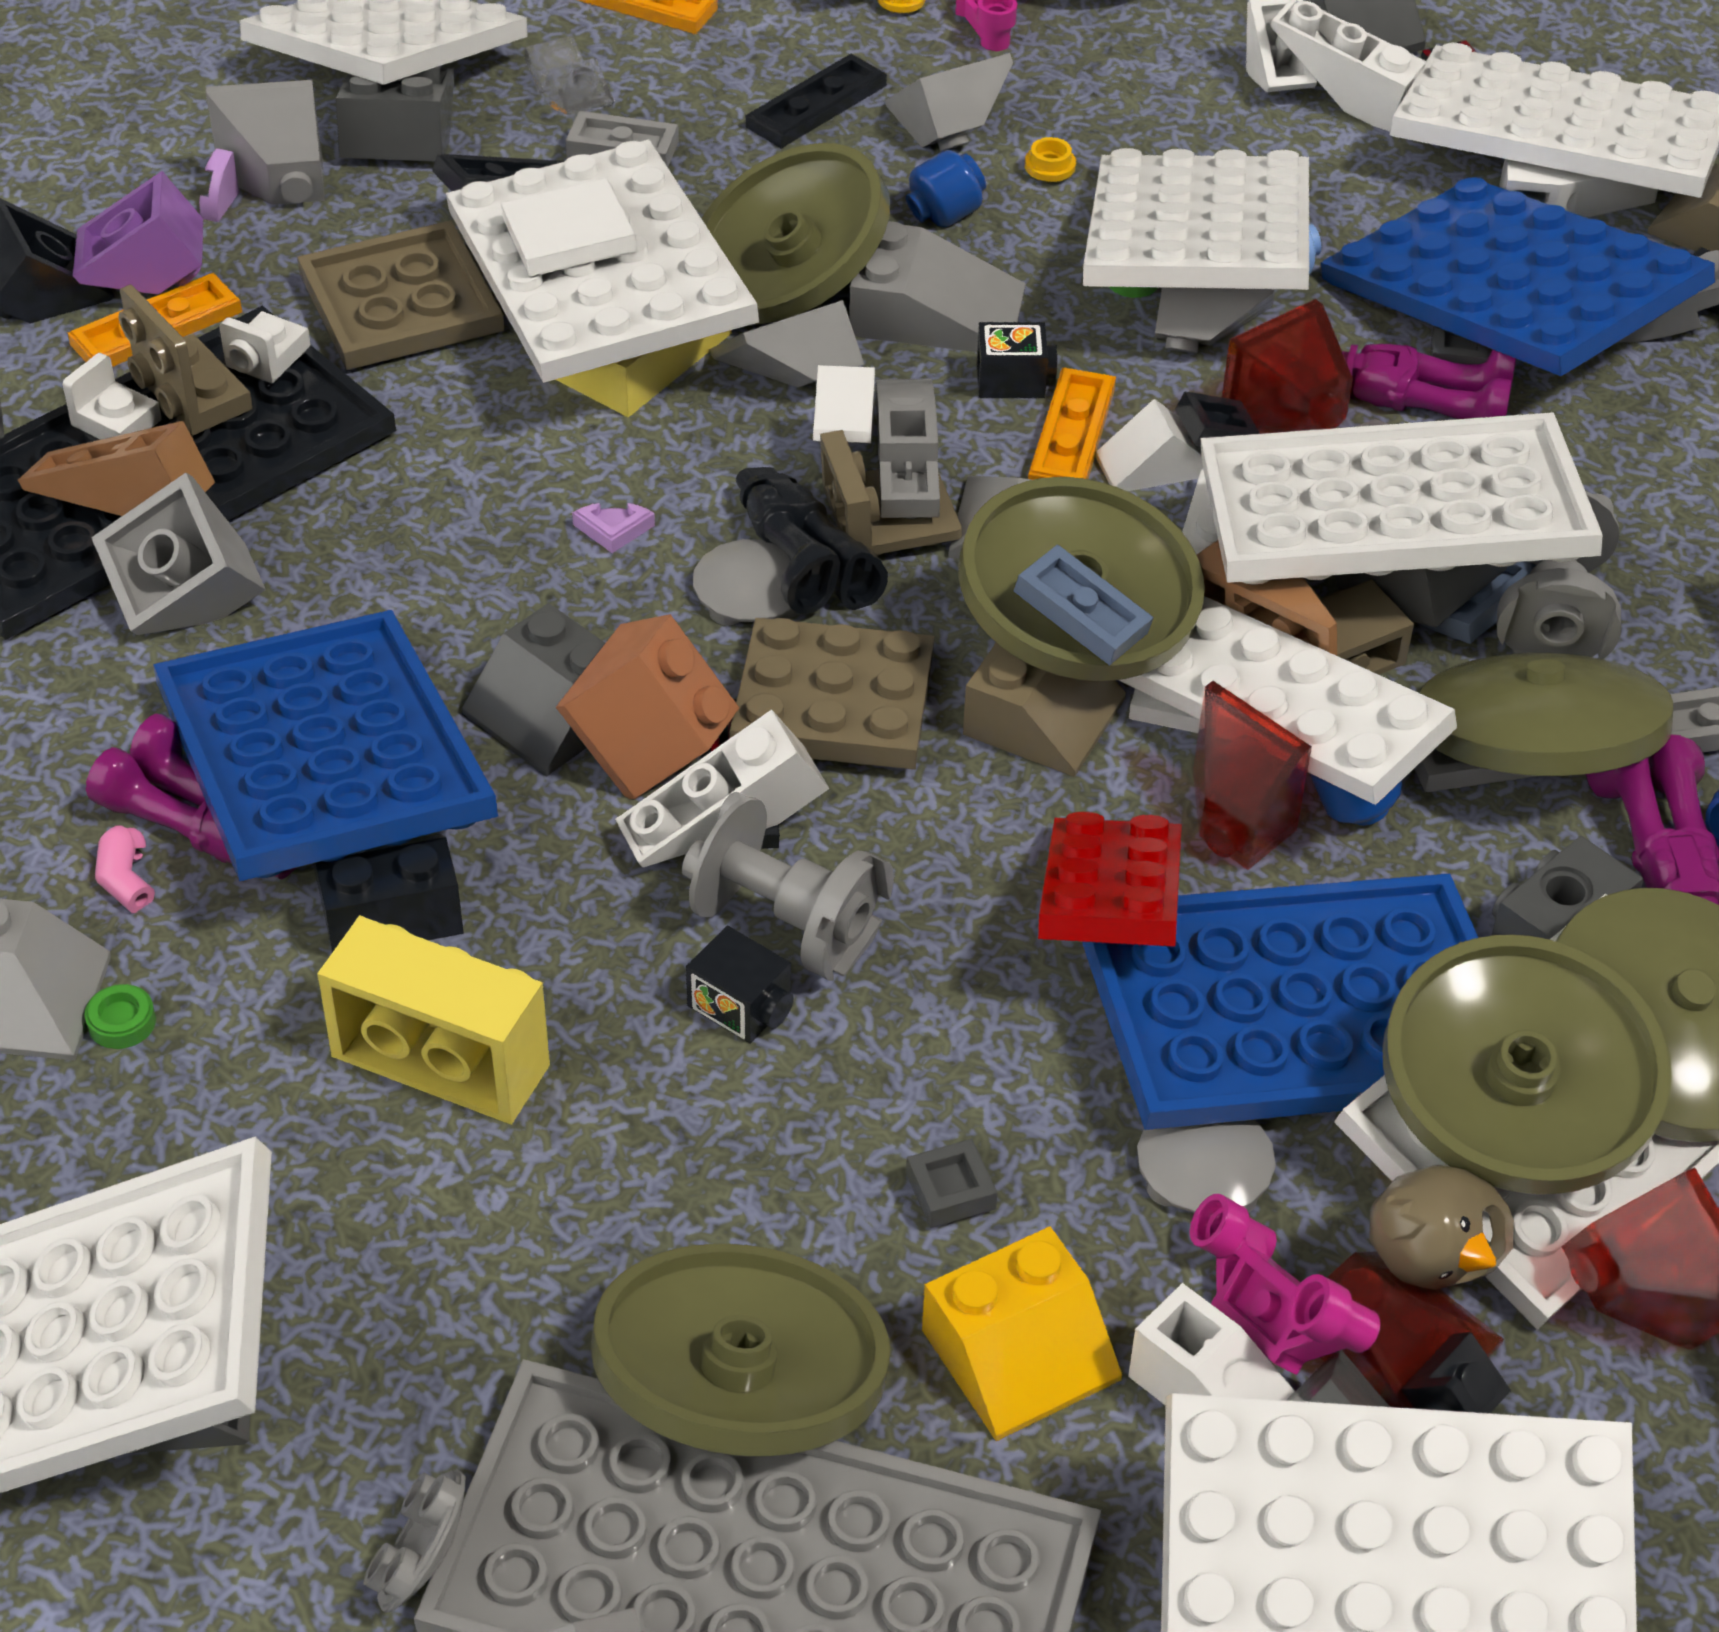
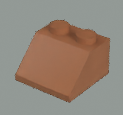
(647, 704)

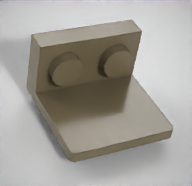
(179, 369)
(856, 504)

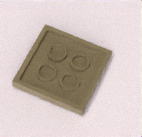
(400, 294)
(839, 689)

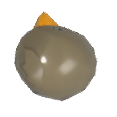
(1432, 1227)

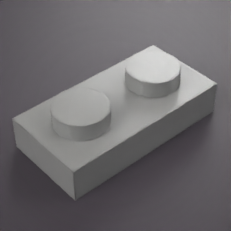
(602, 132)

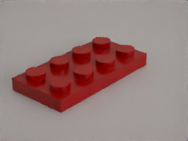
(1111, 880)

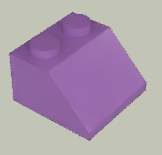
(142, 241)

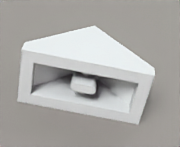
(1267, 55)
(845, 402)
(1150, 451)

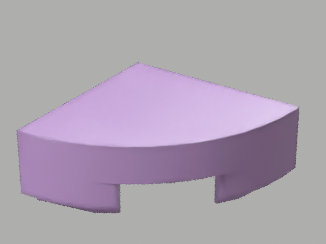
(223, 185)
(613, 526)

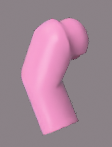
(114, 867)

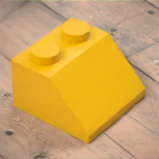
(1020, 1332)

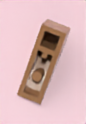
(118, 470)
(1281, 603)

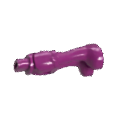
(1405, 378)
(134, 781)
(1667, 858)

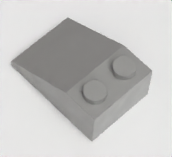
(929, 292)

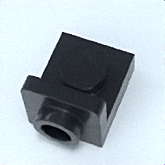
(1213, 417)
(1457, 1379)

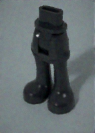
(818, 551)

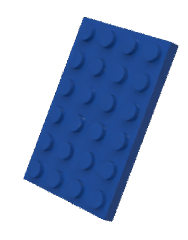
(1518, 274)
(322, 745)
(1270, 995)

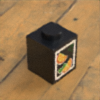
(1014, 360)
(739, 985)

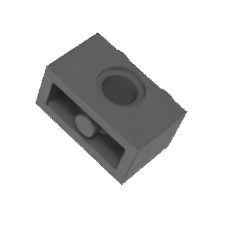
(1560, 890)

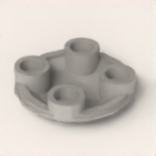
(742, 582)
(1204, 1160)
(425, 1540)

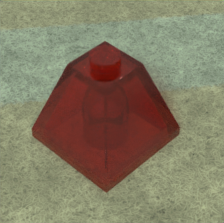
(1290, 372)
(1246, 778)
(1655, 1262)
(1411, 1324)

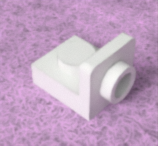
(263, 346)
(105, 406)

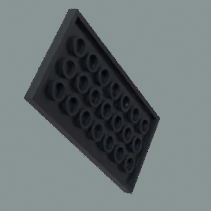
(293, 432)

